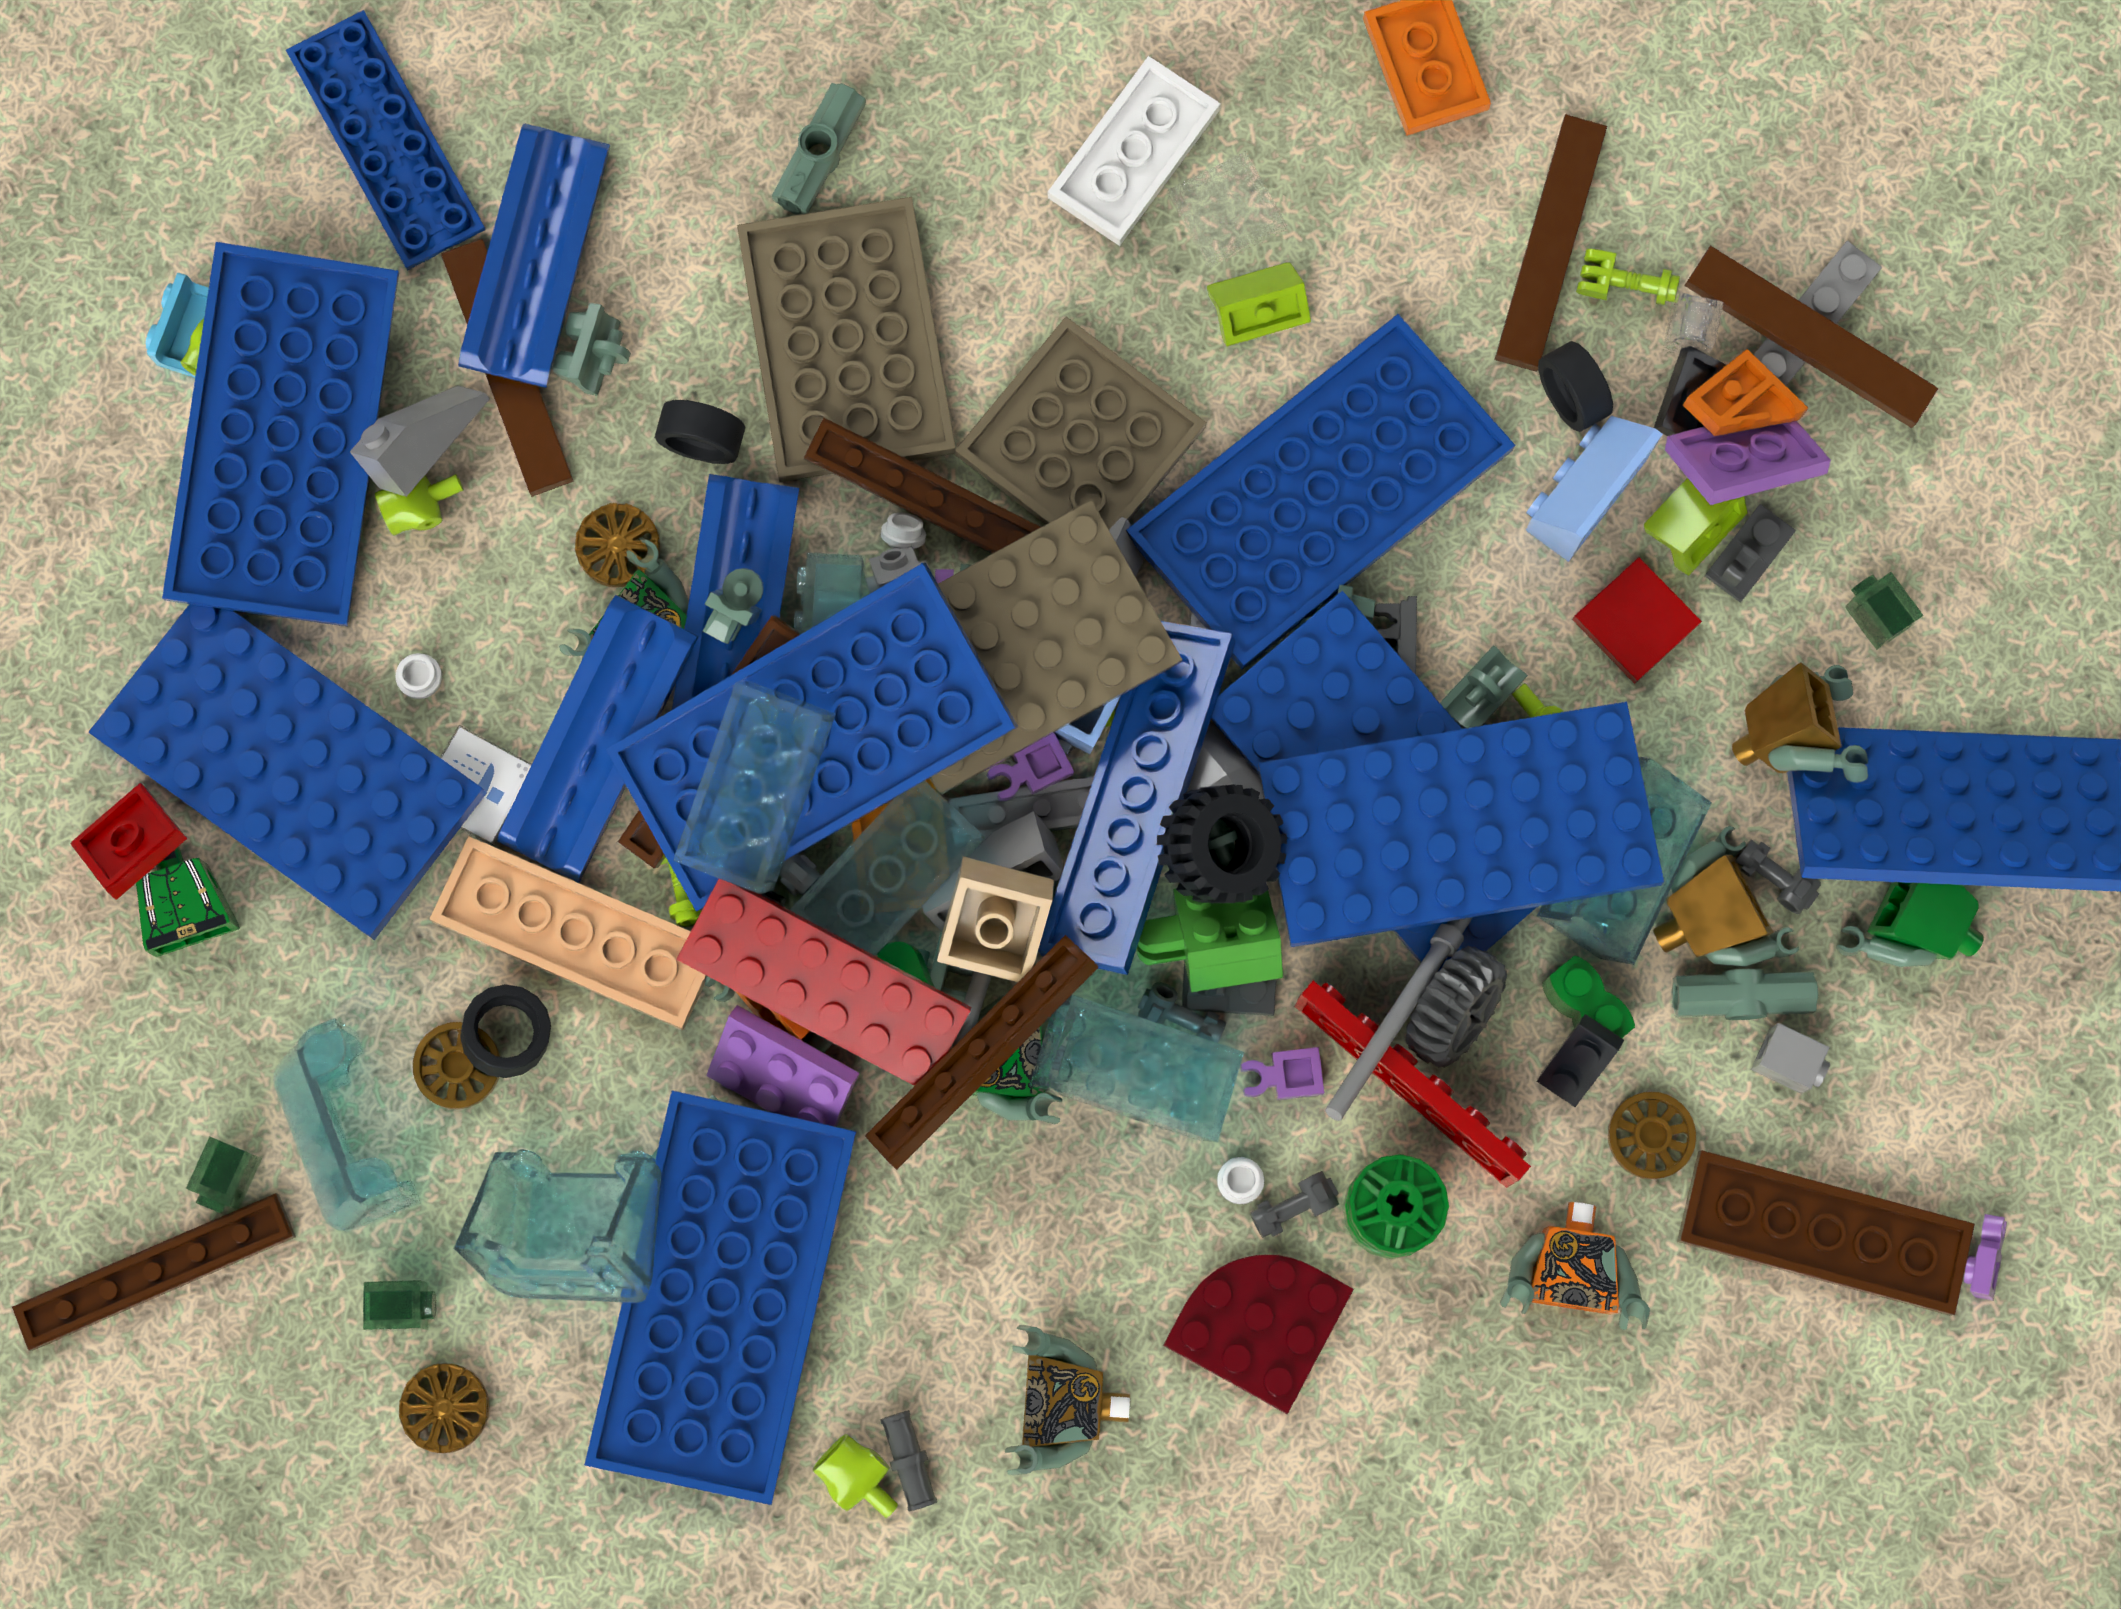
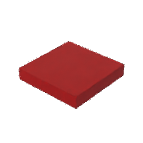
(1636, 620)
(128, 841)

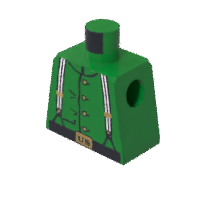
(181, 905)

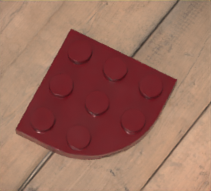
(1260, 1324)

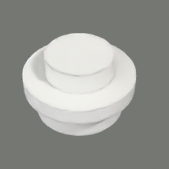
(903, 531)
(418, 676)
(1240, 1180)

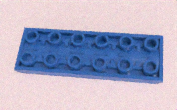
(385, 140)
(534, 255)
(740, 528)
(613, 694)

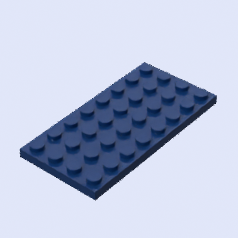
(276, 406)
(1320, 490)
(1337, 690)
(903, 701)
(288, 764)
(1965, 811)
(1461, 824)
(719, 1346)

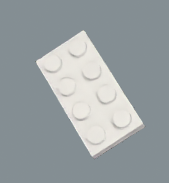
(1133, 150)

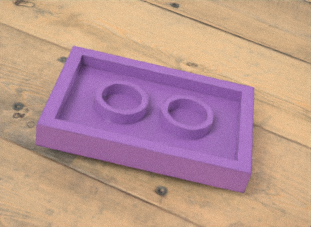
(1746, 460)
(780, 1070)

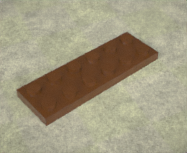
(1826, 1233)

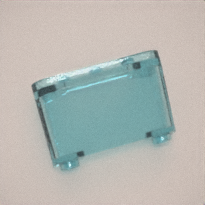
(345, 1190)
(564, 1231)

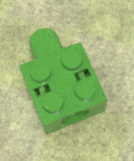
(1217, 941)

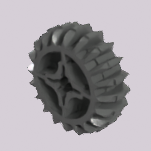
(1456, 1006)

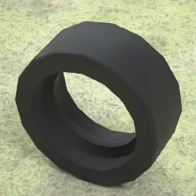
(1575, 386)
(700, 431)
(509, 996)

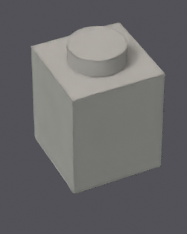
(1792, 1059)

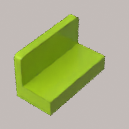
(1259, 303)
(1692, 525)

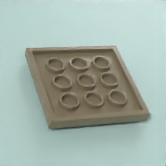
(1080, 431)

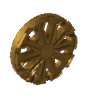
(614, 542)
(452, 1067)
(1652, 1135)
(444, 1408)

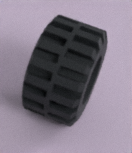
(1255, 849)

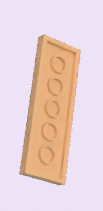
(569, 932)

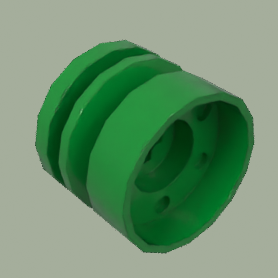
(1369, 1215)

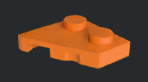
(1743, 398)

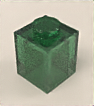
(1882, 609)
(222, 1175)
(397, 1305)

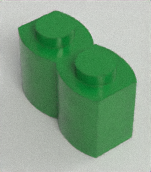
(1579, 990)

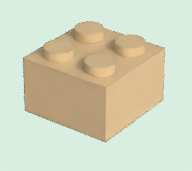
(995, 920)

